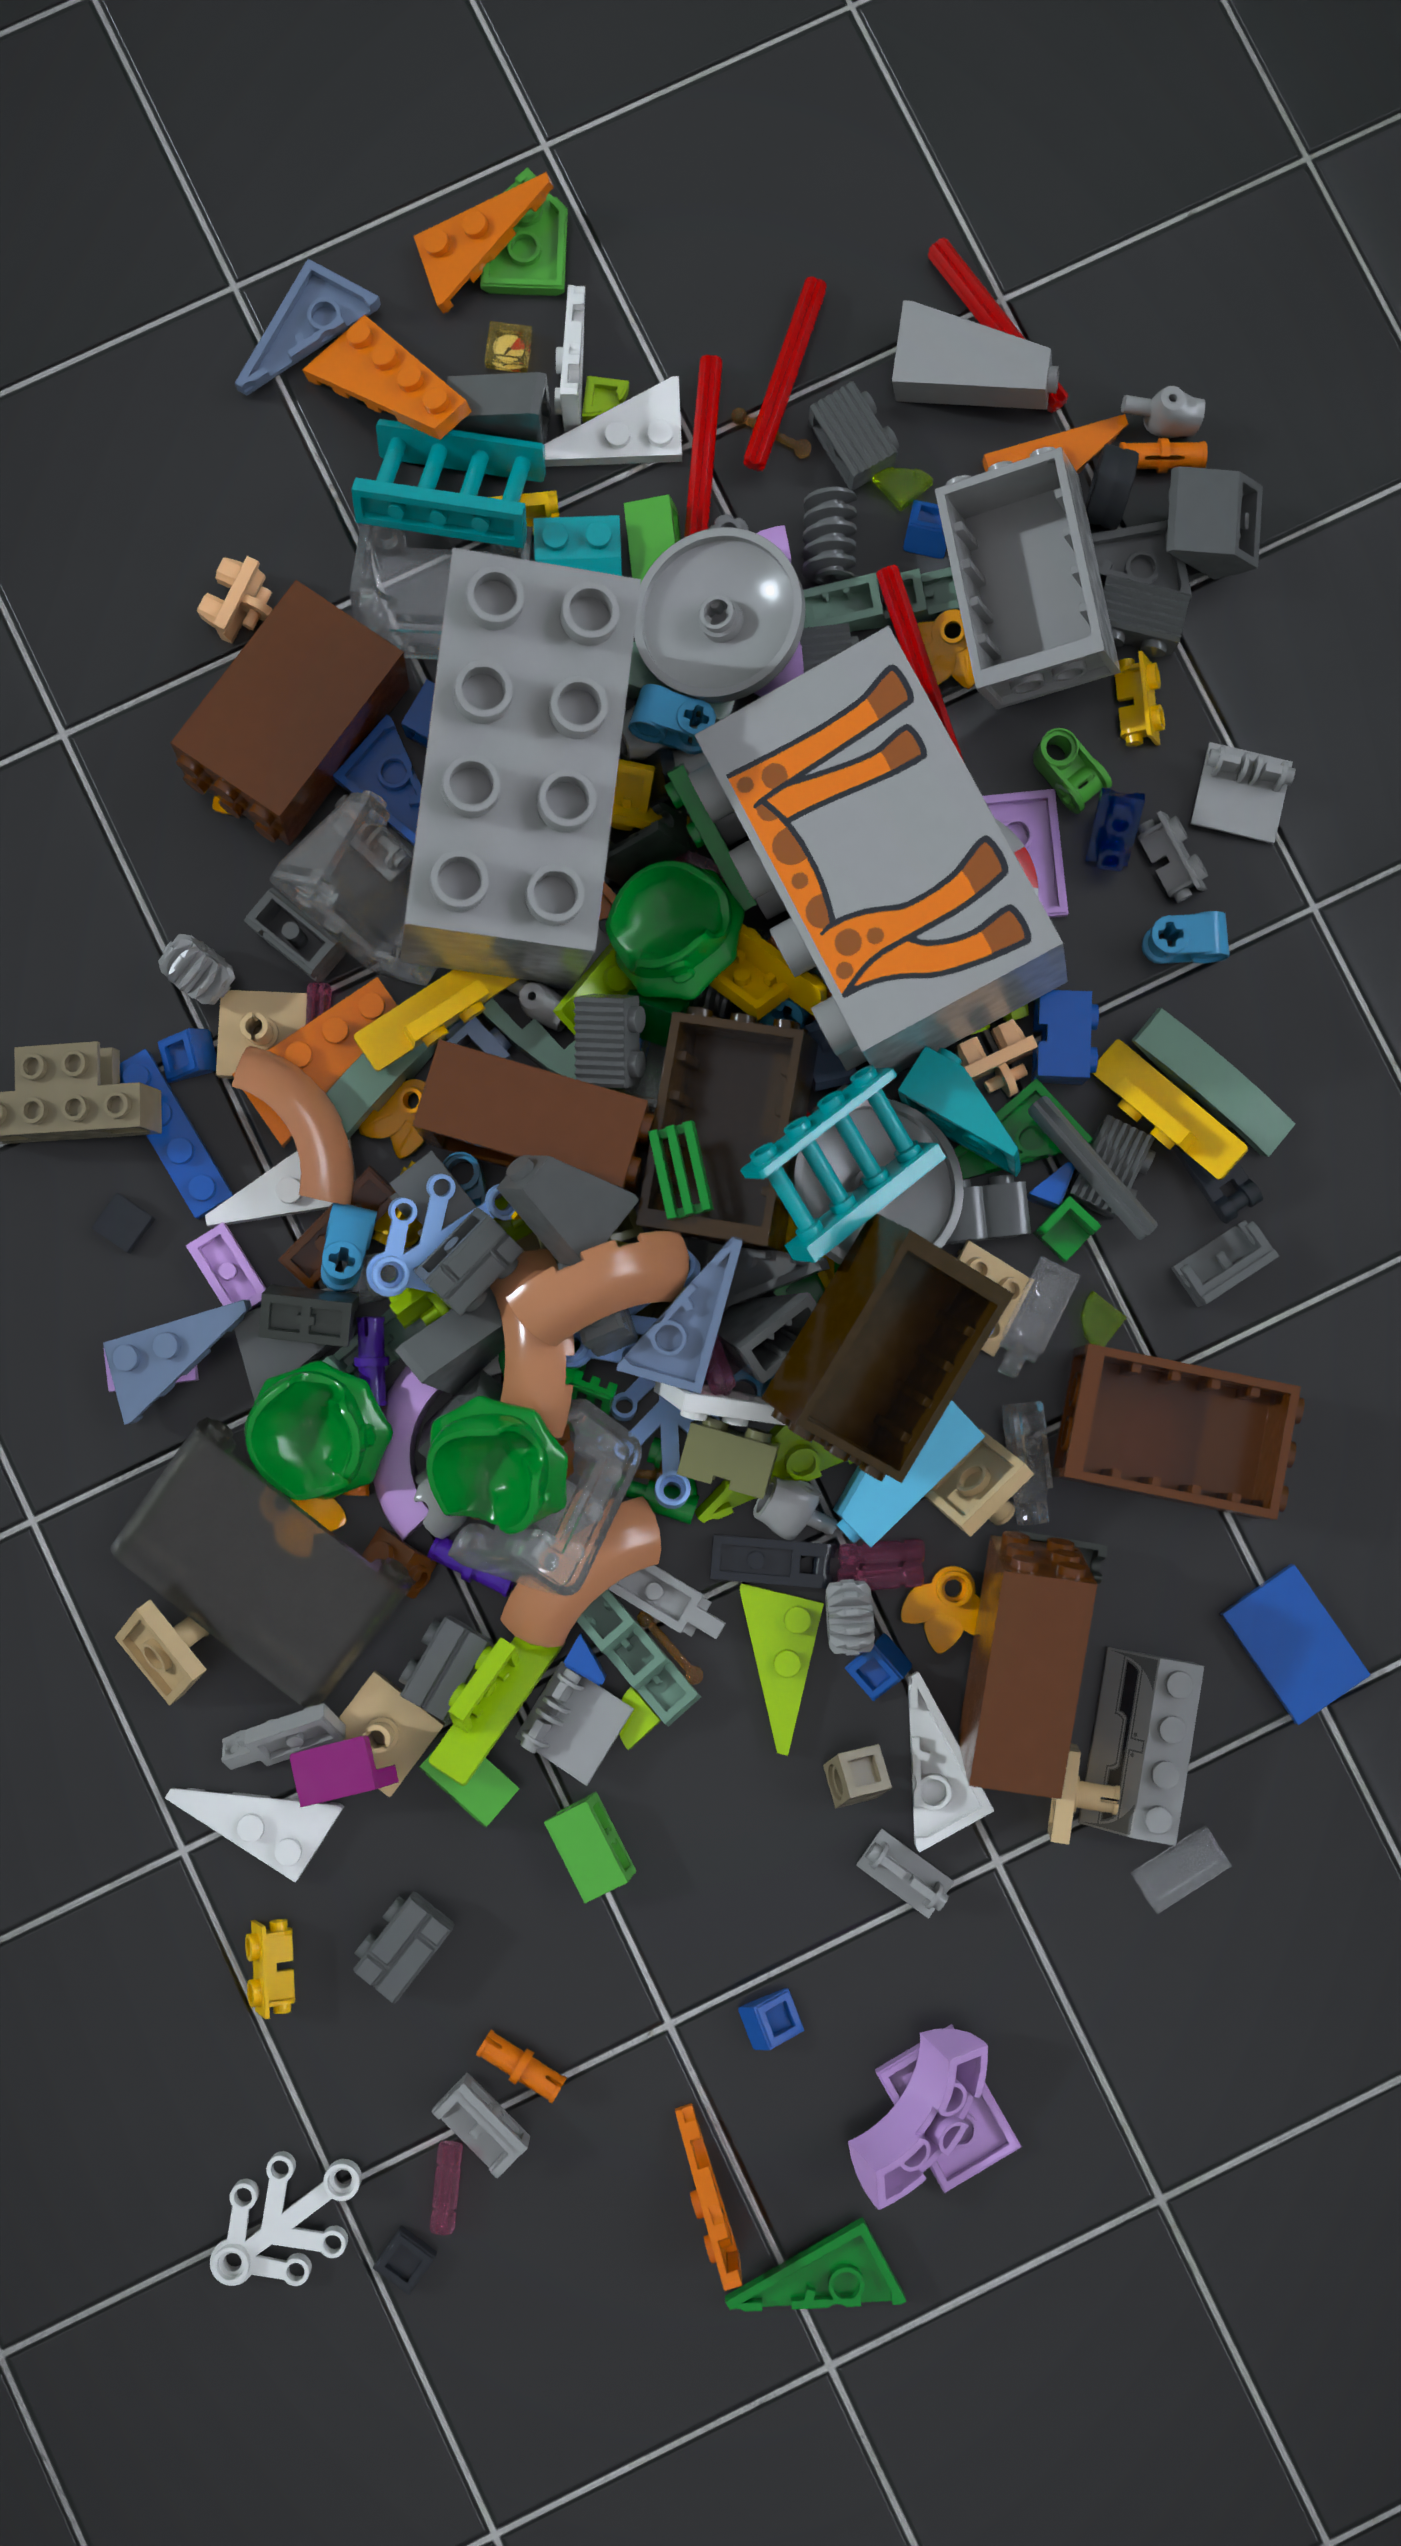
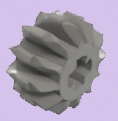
(196, 969)
(849, 1617)

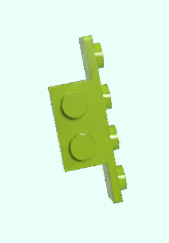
(489, 1704)

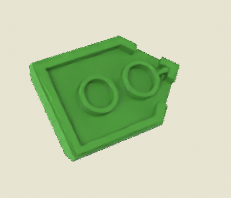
(535, 256)

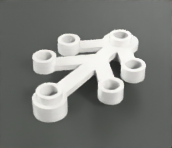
(279, 2225)

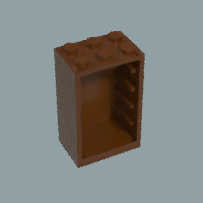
(290, 713)
(516, 1110)
(1177, 1432)
(1026, 1665)

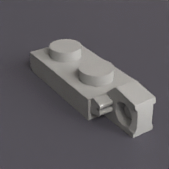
(669, 1601)
(281, 1737)

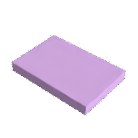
(1035, 822)
(983, 2142)

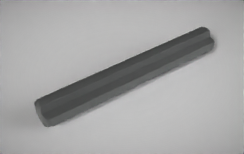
(1092, 1167)

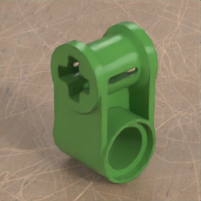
(1072, 772)

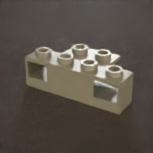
(75, 1095)

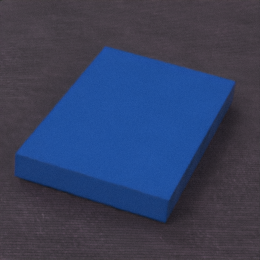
(1295, 1644)

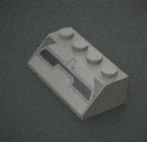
(1143, 1742)

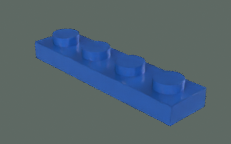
(179, 1143)

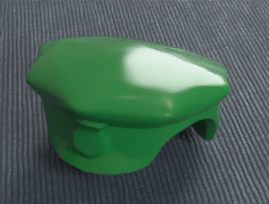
(674, 929)
(316, 1432)
(496, 1464)

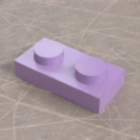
(226, 1267)

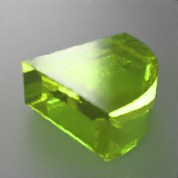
(902, 485)
(1099, 1319)

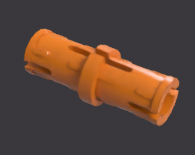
(1168, 455)
(521, 2066)

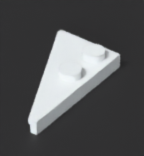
(570, 361)
(630, 433)
(268, 1197)
(734, 1408)
(939, 1781)
(264, 1826)

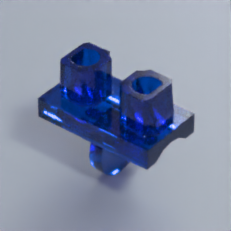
(1114, 829)

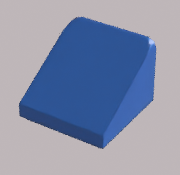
(925, 531)
(188, 1054)
(1053, 1189)
(584, 1661)
(880, 1668)
(771, 2020)

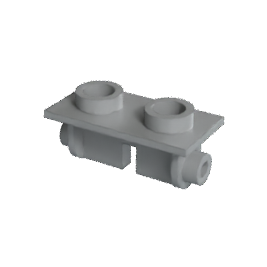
(1167, 840)
(905, 1874)

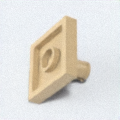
(257, 1021)
(980, 1486)
(163, 1650)
(394, 1725)
(1078, 1795)

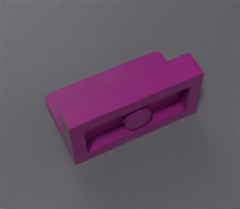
(338, 1771)

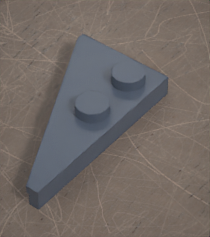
(310, 316)
(683, 1337)
(153, 1360)

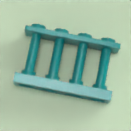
(446, 512)
(880, 1183)

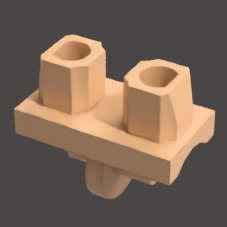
(244, 602)
(1012, 1047)

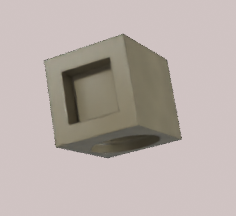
(857, 1776)

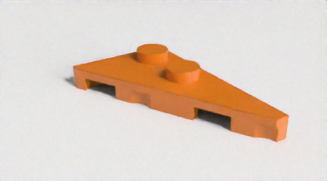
(471, 239)
(1078, 443)
(708, 2201)

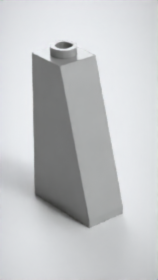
(968, 363)

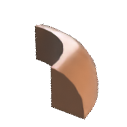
(311, 1119)
(601, 1284)
(532, 1368)
(627, 1548)

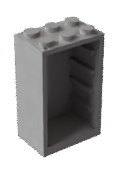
(1027, 578)

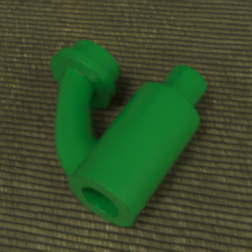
(636, 1489)

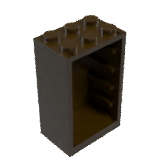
(741, 1091)
(885, 1349)

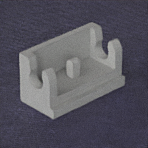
(482, 2124)

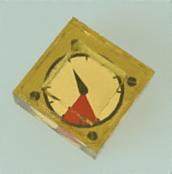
(508, 347)

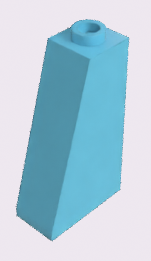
(874, 1507)

